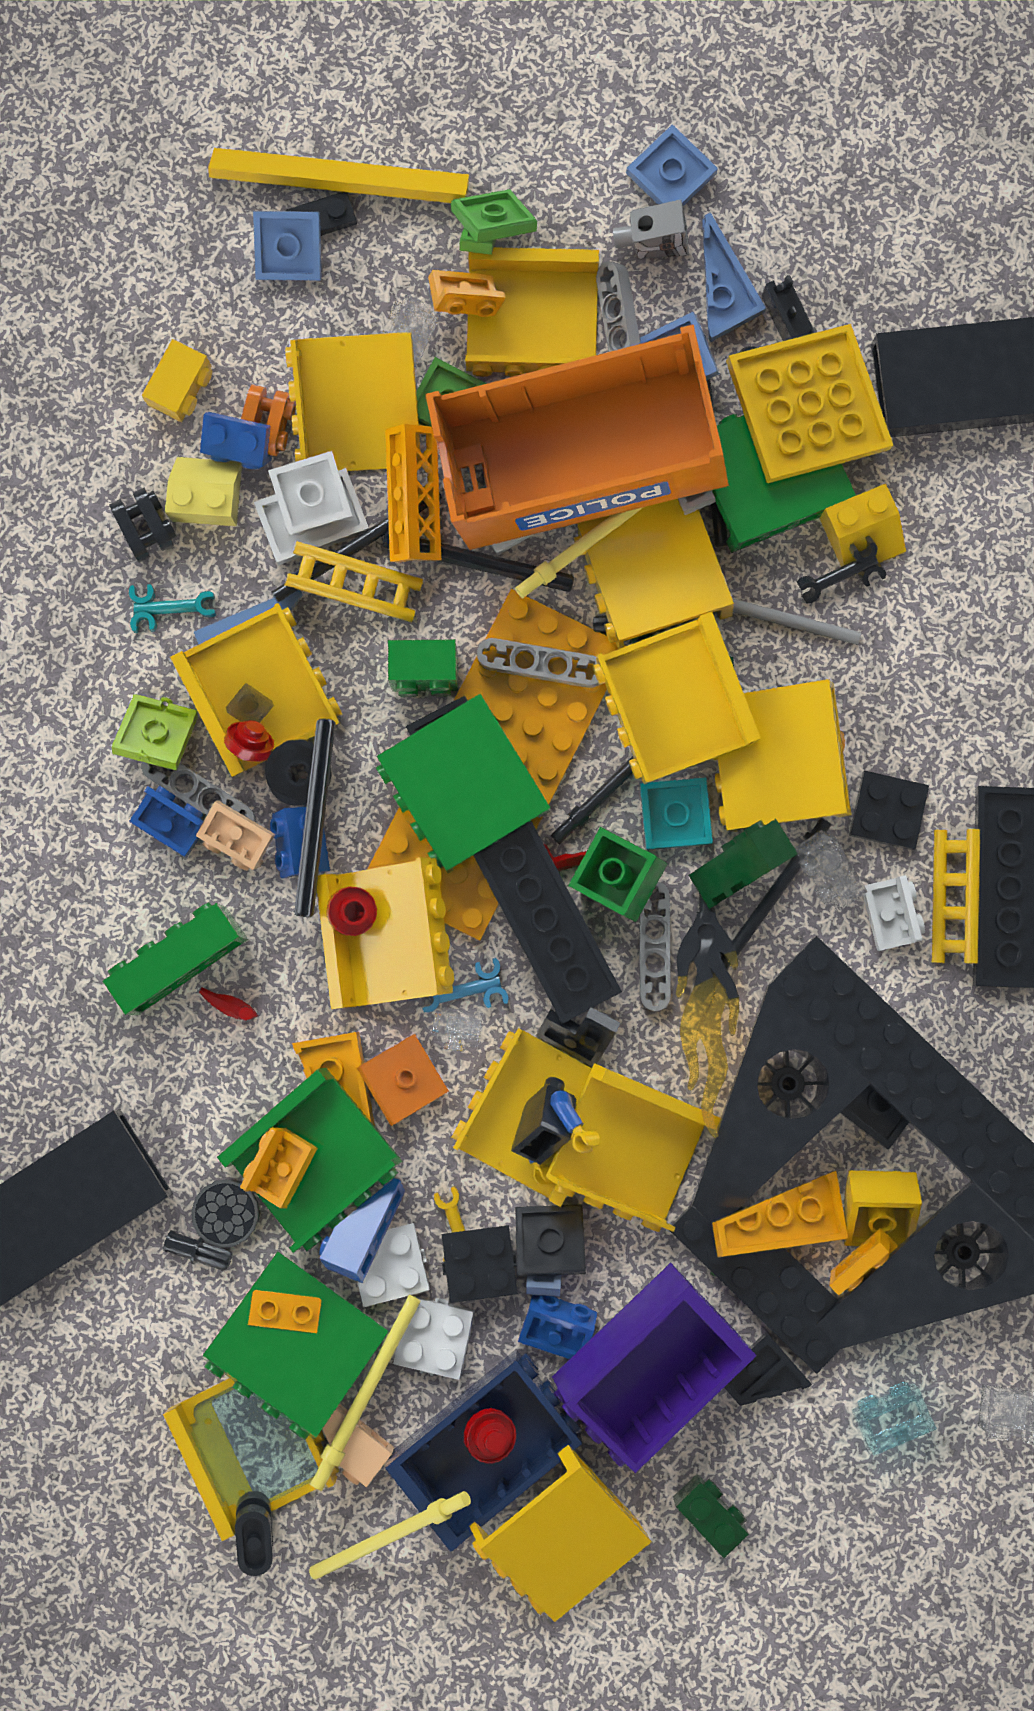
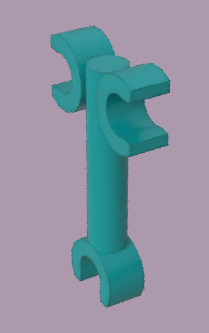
(145, 608)

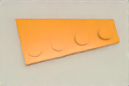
(341, 1057)
(790, 1219)

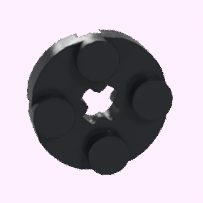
(280, 778)

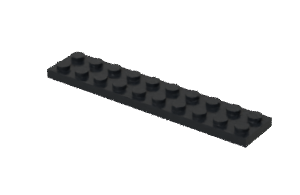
(542, 914)

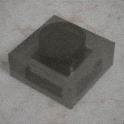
(249, 705)

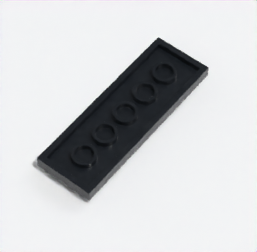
(1005, 887)

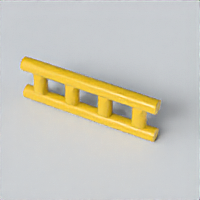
(335, 589)
(970, 911)

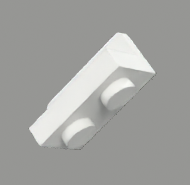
(893, 913)

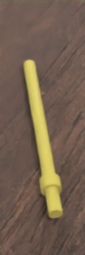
(547, 570)
(334, 1453)
(435, 1513)

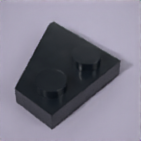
(766, 1374)

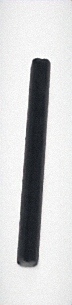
(491, 564)
(315, 818)

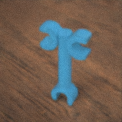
(489, 984)

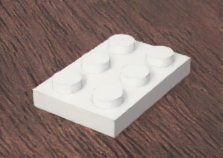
(320, 536)

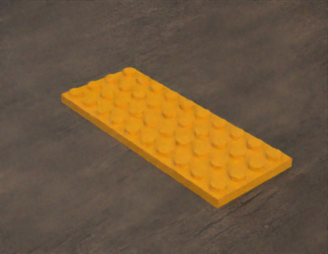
(541, 722)

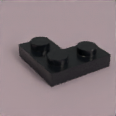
(583, 1040)

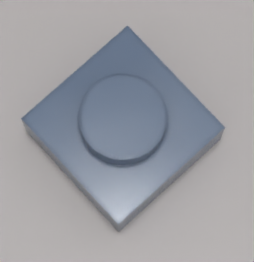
(544, 1285)

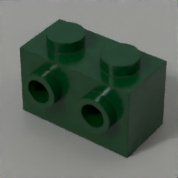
(710, 1515)

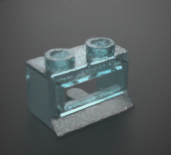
(872, 1407)

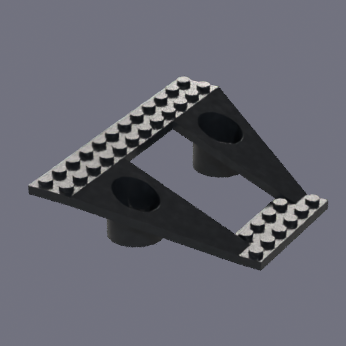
(853, 1043)

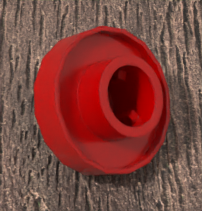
(249, 741)
(351, 911)
(490, 1435)

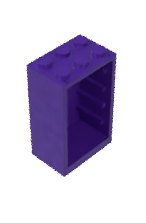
(651, 1369)

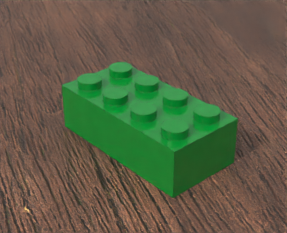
(174, 959)

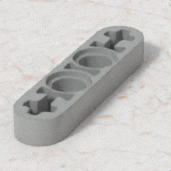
(612, 286)
(541, 656)
(198, 793)
(659, 946)

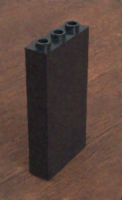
(955, 376)
(73, 1201)

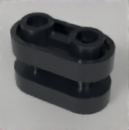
(148, 505)
(254, 1533)

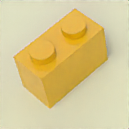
(177, 381)

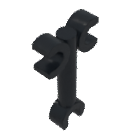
(863, 565)

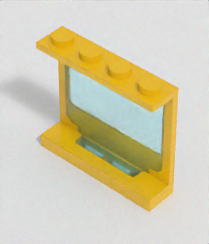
(241, 1449)

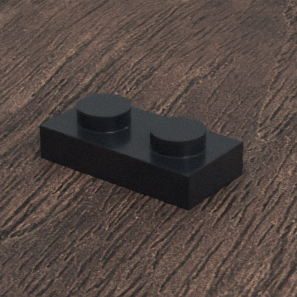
(334, 210)

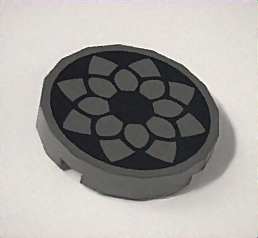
(225, 1213)

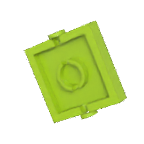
(155, 731)

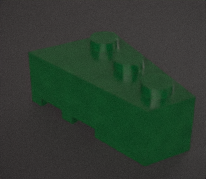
(743, 861)

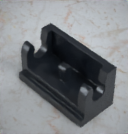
(787, 310)

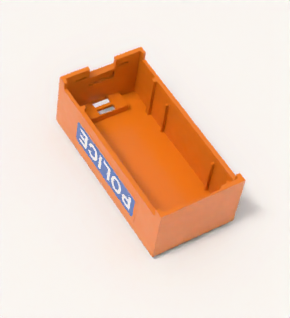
(579, 440)

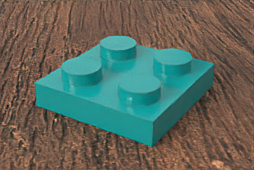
(676, 813)

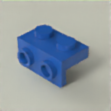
(235, 440)
(168, 821)
(288, 831)

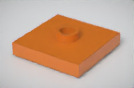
(402, 1079)

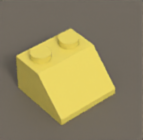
(203, 491)

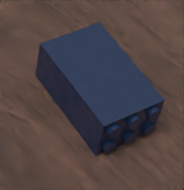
(438, 1464)

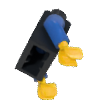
(548, 1125)

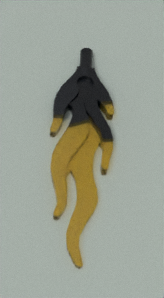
(706, 1003)

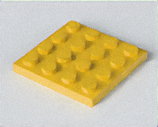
(809, 403)

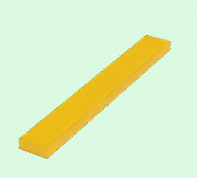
(337, 175)

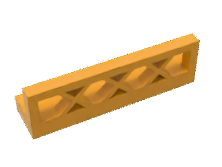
(406, 493)

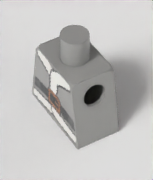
(655, 231)

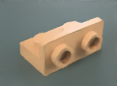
(235, 836)

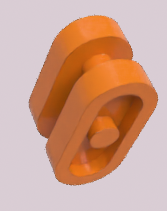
(279, 410)

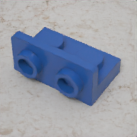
(557, 1326)

